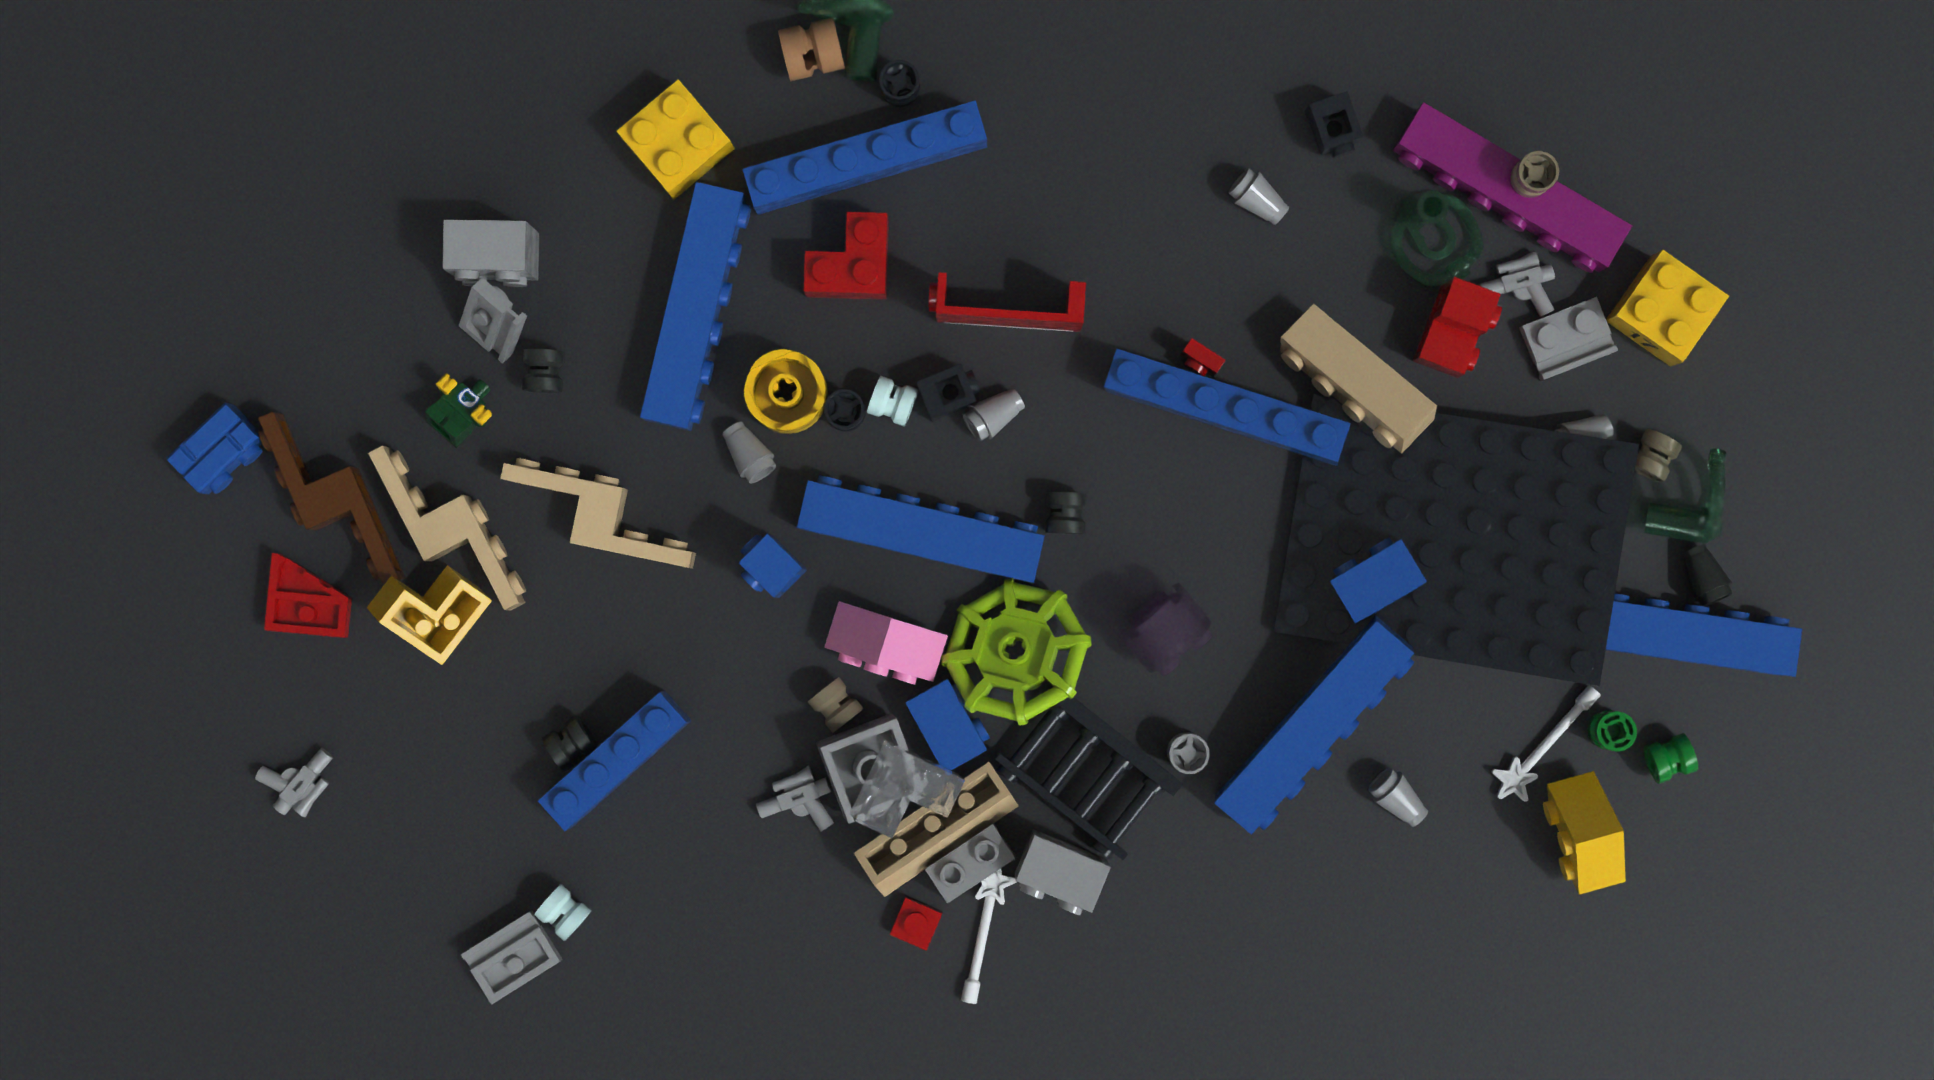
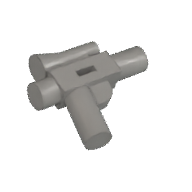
(1525, 281)
(297, 786)
(800, 795)

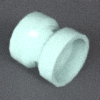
(892, 401)
(562, 912)

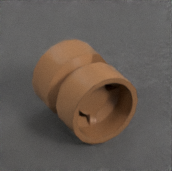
(797, 48)

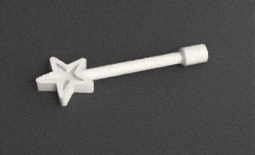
(1518, 774)
(991, 889)

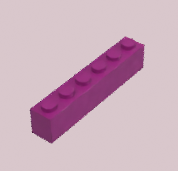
(1483, 172)

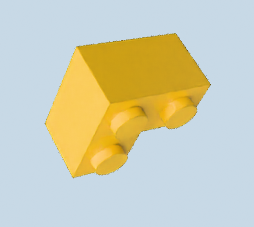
(435, 620)
(1587, 833)

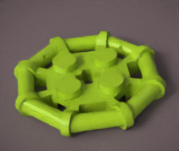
(1027, 670)

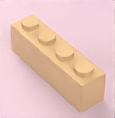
(1357, 379)
(930, 836)

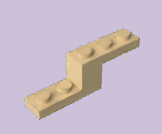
(598, 513)
(448, 527)

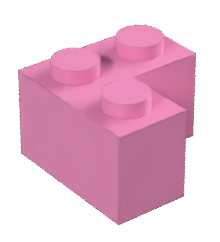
(885, 644)

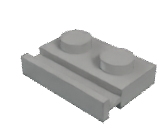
(491, 320)
(1568, 338)
(511, 957)

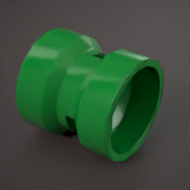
(1604, 727)
(1670, 758)

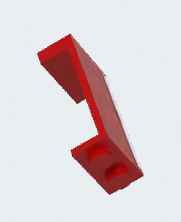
(1071, 320)

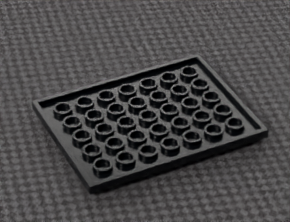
(1502, 521)

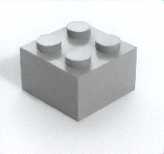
(491, 251)
(852, 754)
(1061, 872)

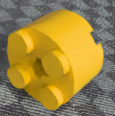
(764, 384)

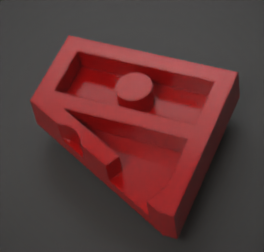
(304, 602)

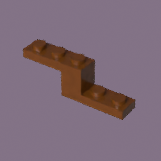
(329, 498)

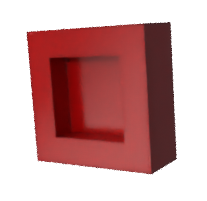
(1201, 359)
(916, 923)

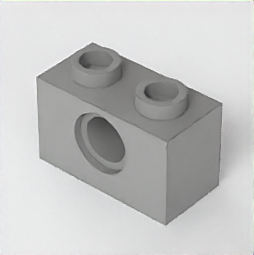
(970, 863)

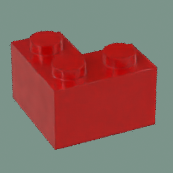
(859, 270)
(1453, 327)

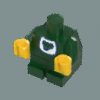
(458, 409)

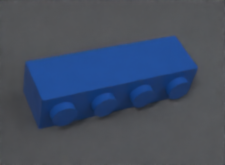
(614, 760)

